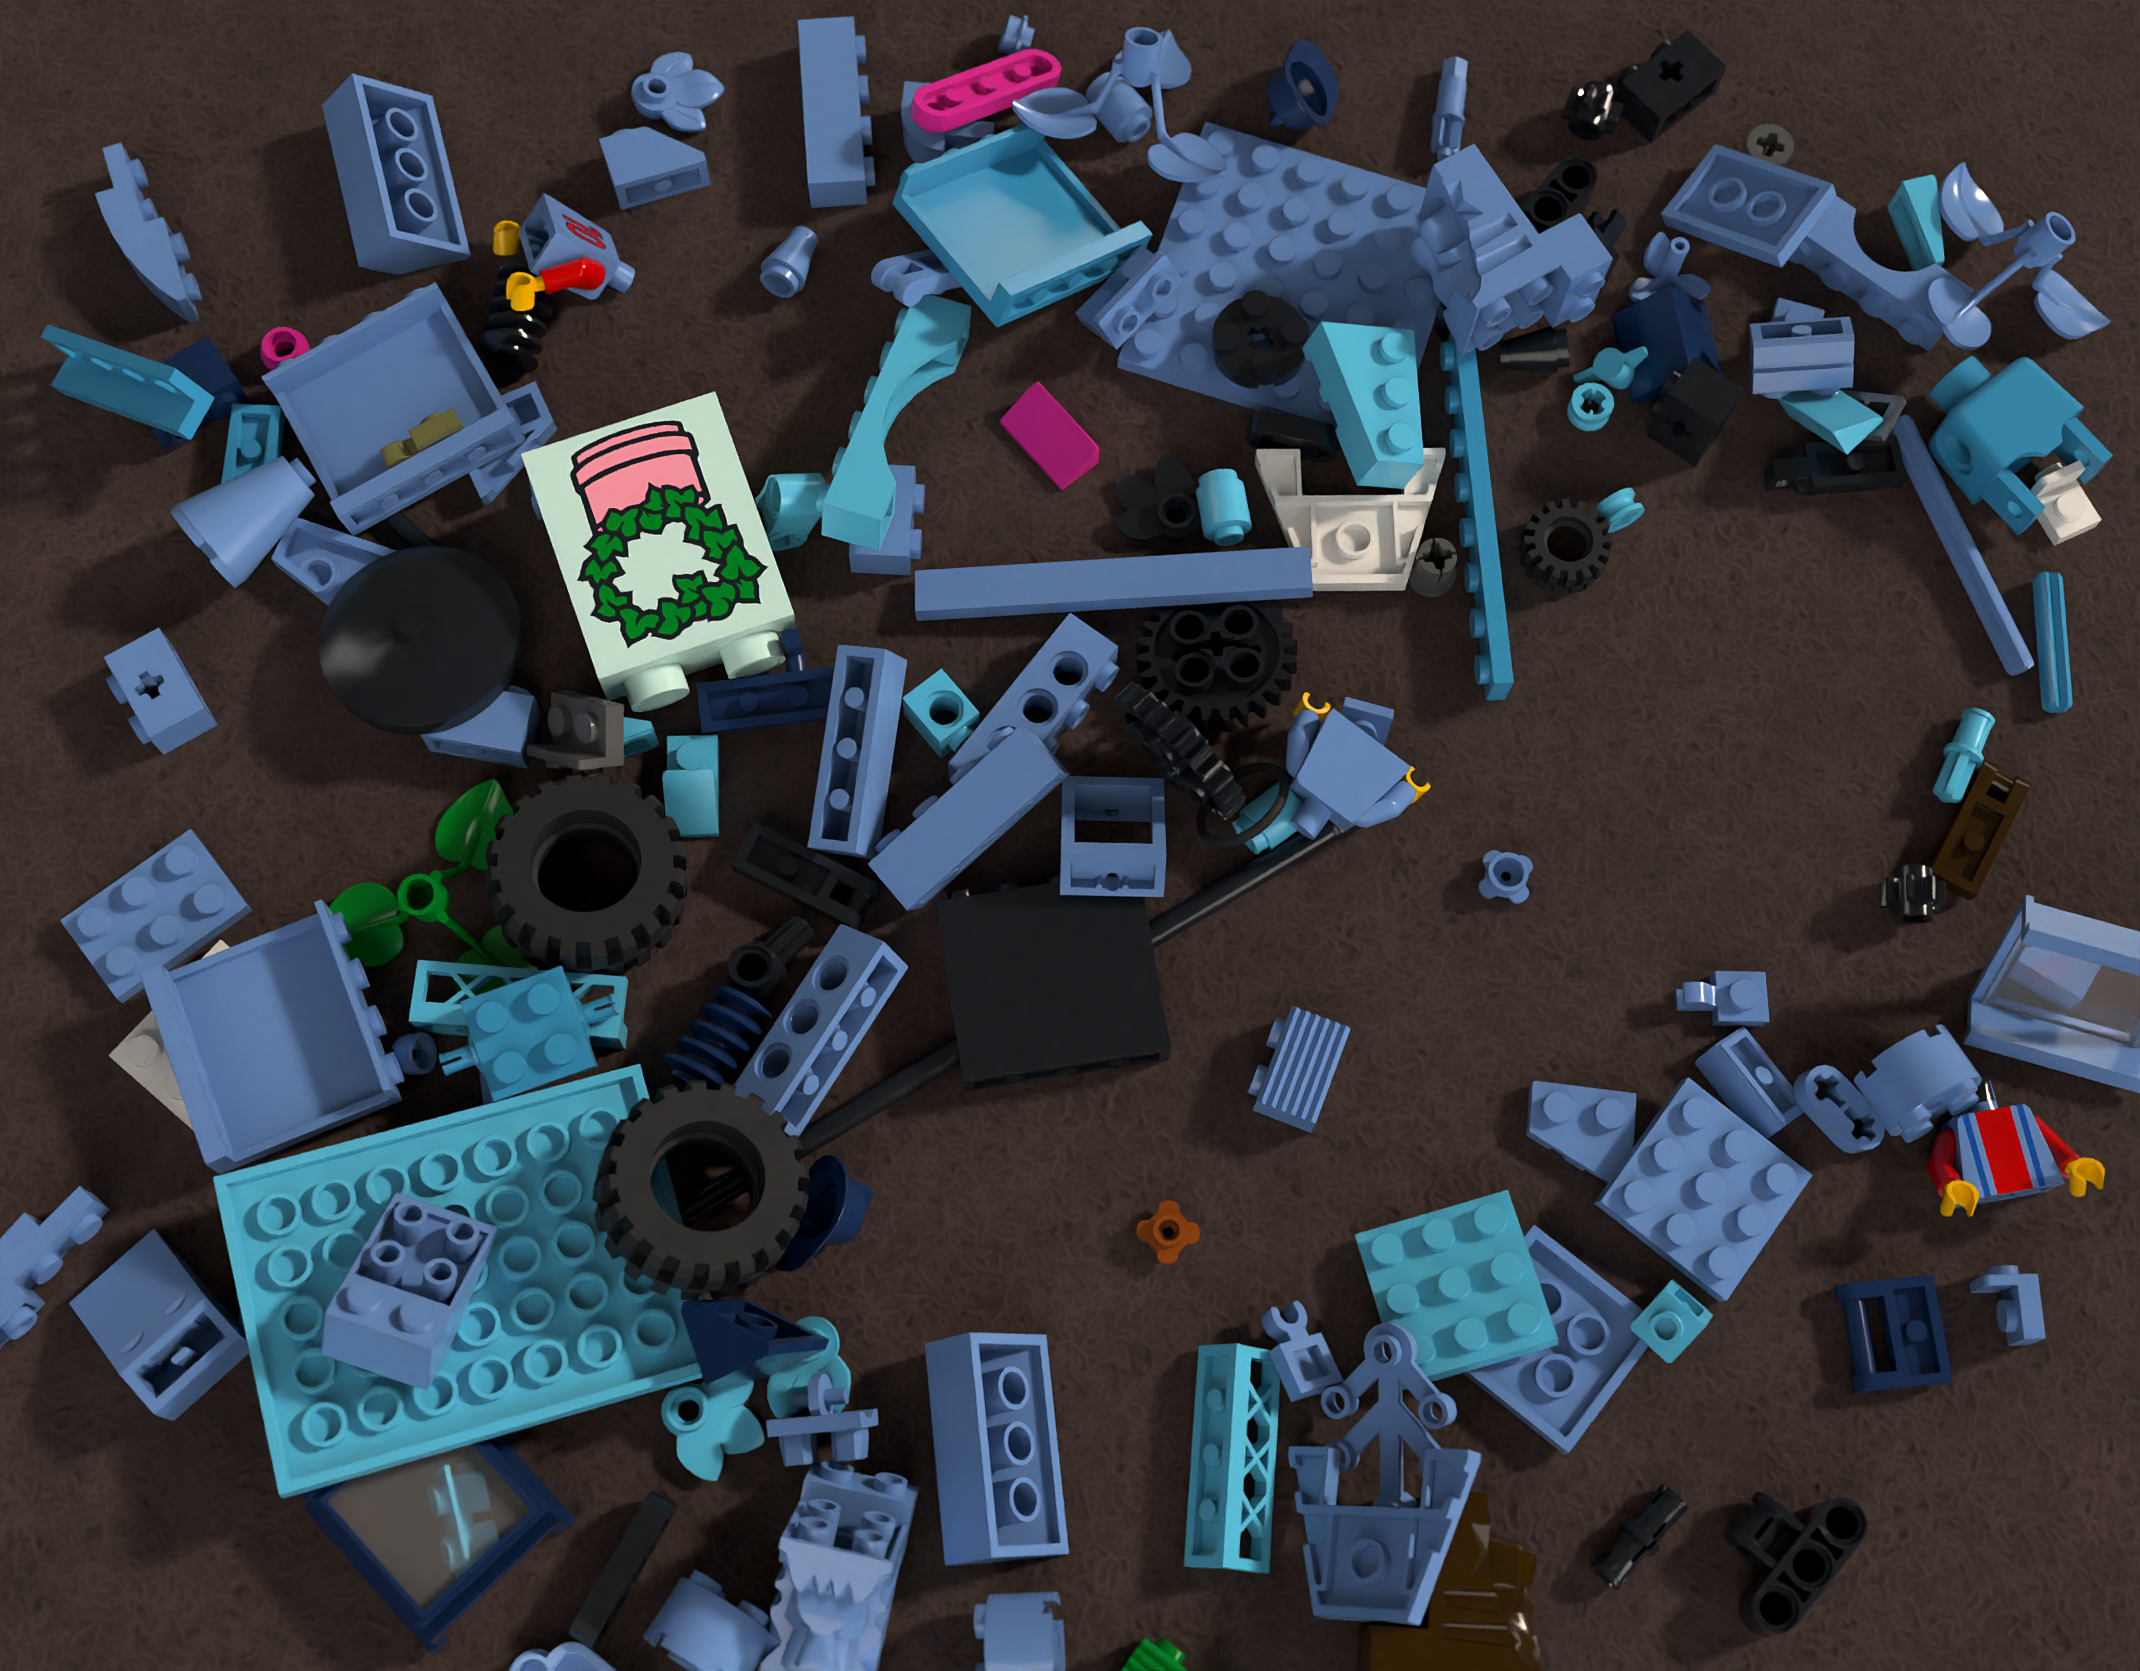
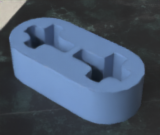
(1838, 1109)

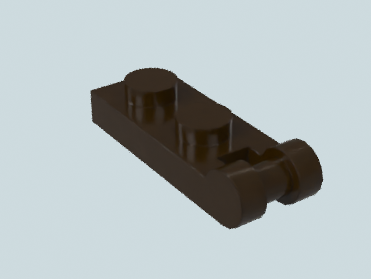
(1978, 830)

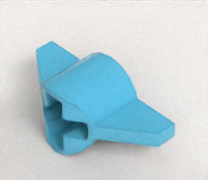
(1613, 367)

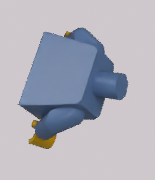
(1343, 773)

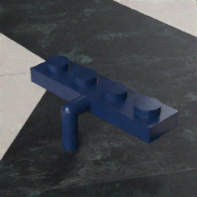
(768, 699)

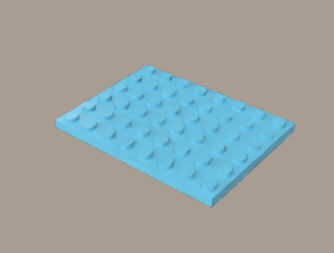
(548, 1320)

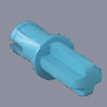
(1963, 755)

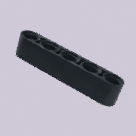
(1552, 201)

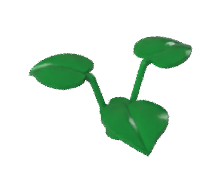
(460, 837)

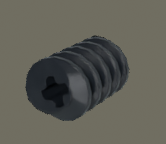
(513, 334)

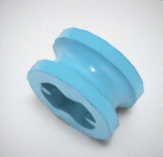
(1593, 392)
(1620, 509)

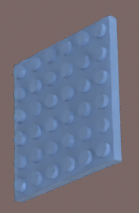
(1300, 232)

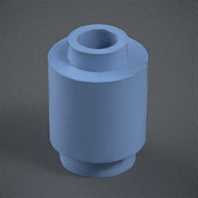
(1124, 110)

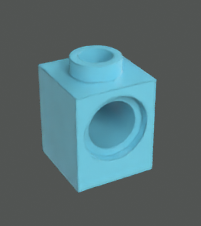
(937, 695)

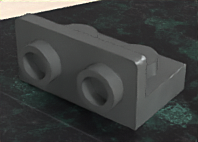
(584, 734)

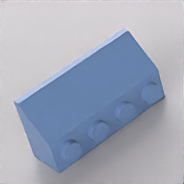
(394, 177)
(995, 1448)

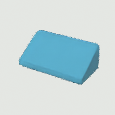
(1832, 417)

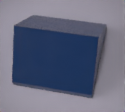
(1673, 331)
(744, 1340)

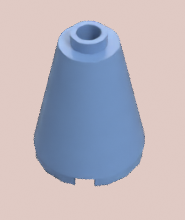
(246, 515)

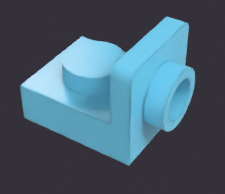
(1671, 1321)

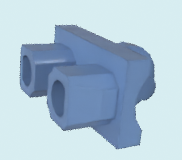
(847, 1428)

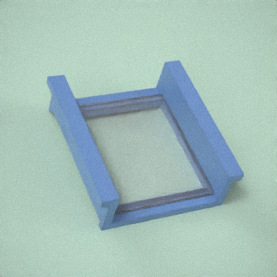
(2062, 996)

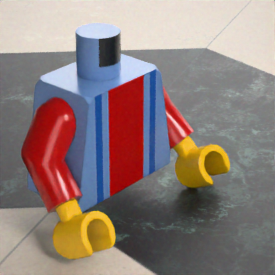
(562, 252)
(2002, 1156)

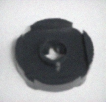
(1259, 315)

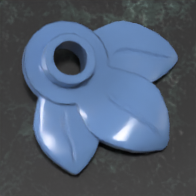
(679, 92)

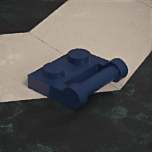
(1910, 1330)

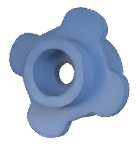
(1516, 866)

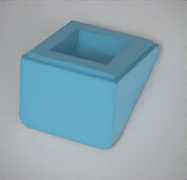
(638, 737)

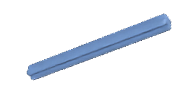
(1961, 548)

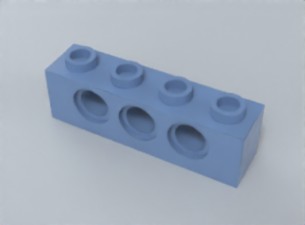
(1070, 648)
(821, 1026)

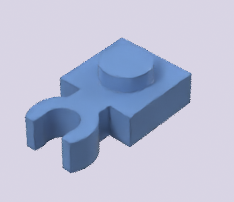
(1299, 1359)

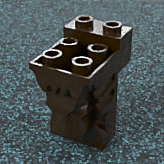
(1475, 1612)

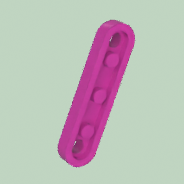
(983, 90)

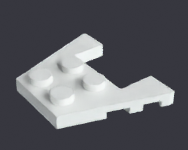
(1351, 538)

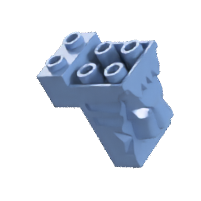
(1494, 263)
(839, 1570)

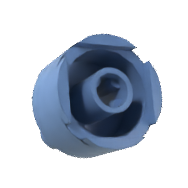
(1919, 1083)
(707, 1630)
(1020, 1632)

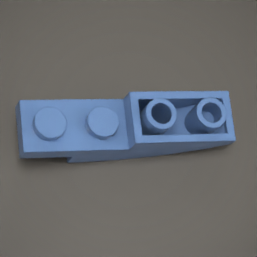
(145, 238)
(33, 1255)

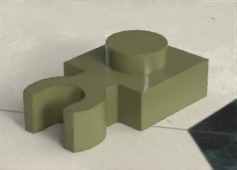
(429, 432)

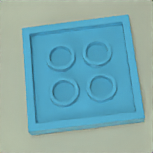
(1459, 1285)

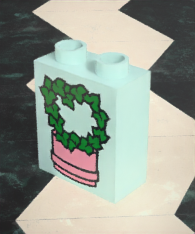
(662, 551)

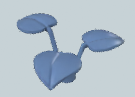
(1144, 61)
(2038, 244)

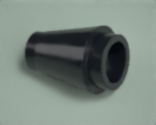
(1536, 351)

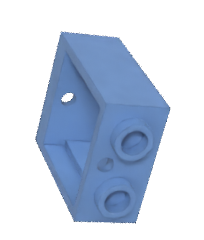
(1087, 864)

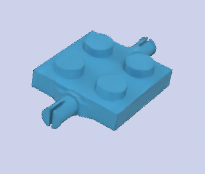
(528, 1034)

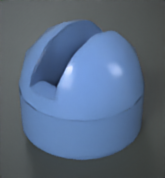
(425, 1053)

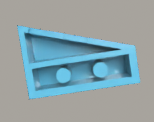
(1374, 397)

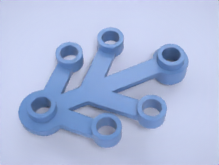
(1389, 1415)

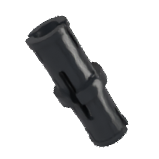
(1639, 1537)

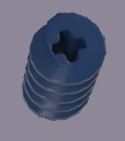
(716, 1037)

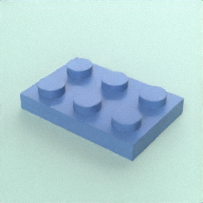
(1748, 205)
(156, 914)

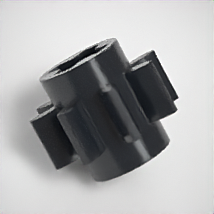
(1592, 110)
(1912, 894)

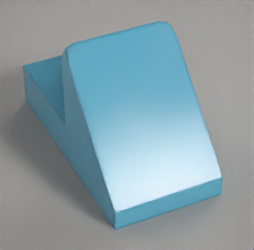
(693, 784)

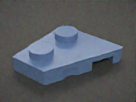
(537, 427)
(1583, 1124)

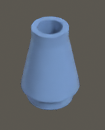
(789, 263)

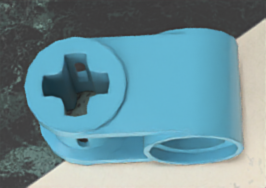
(789, 508)

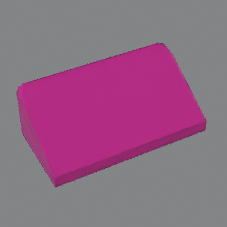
(1050, 436)

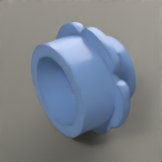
(1015, 35)

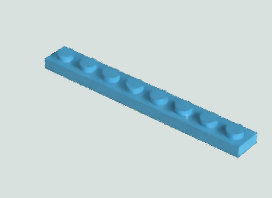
(1478, 527)

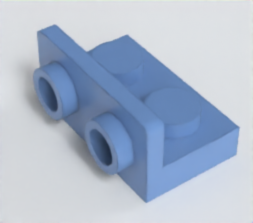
(1129, 296)

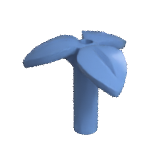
(1664, 261)

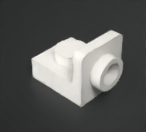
(2066, 504)

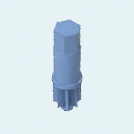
(1449, 108)

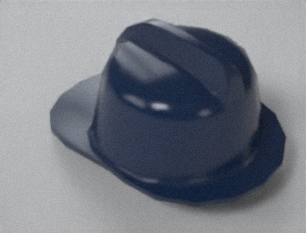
(1302, 89)
(832, 1212)

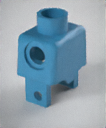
(2002, 426)

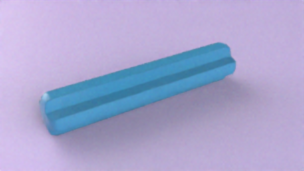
(2052, 642)

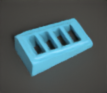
(1918, 221)

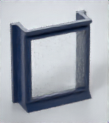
(439, 1529)

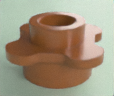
(1168, 1217)

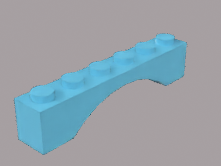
(863, 489)

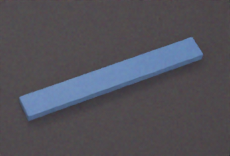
(1113, 583)

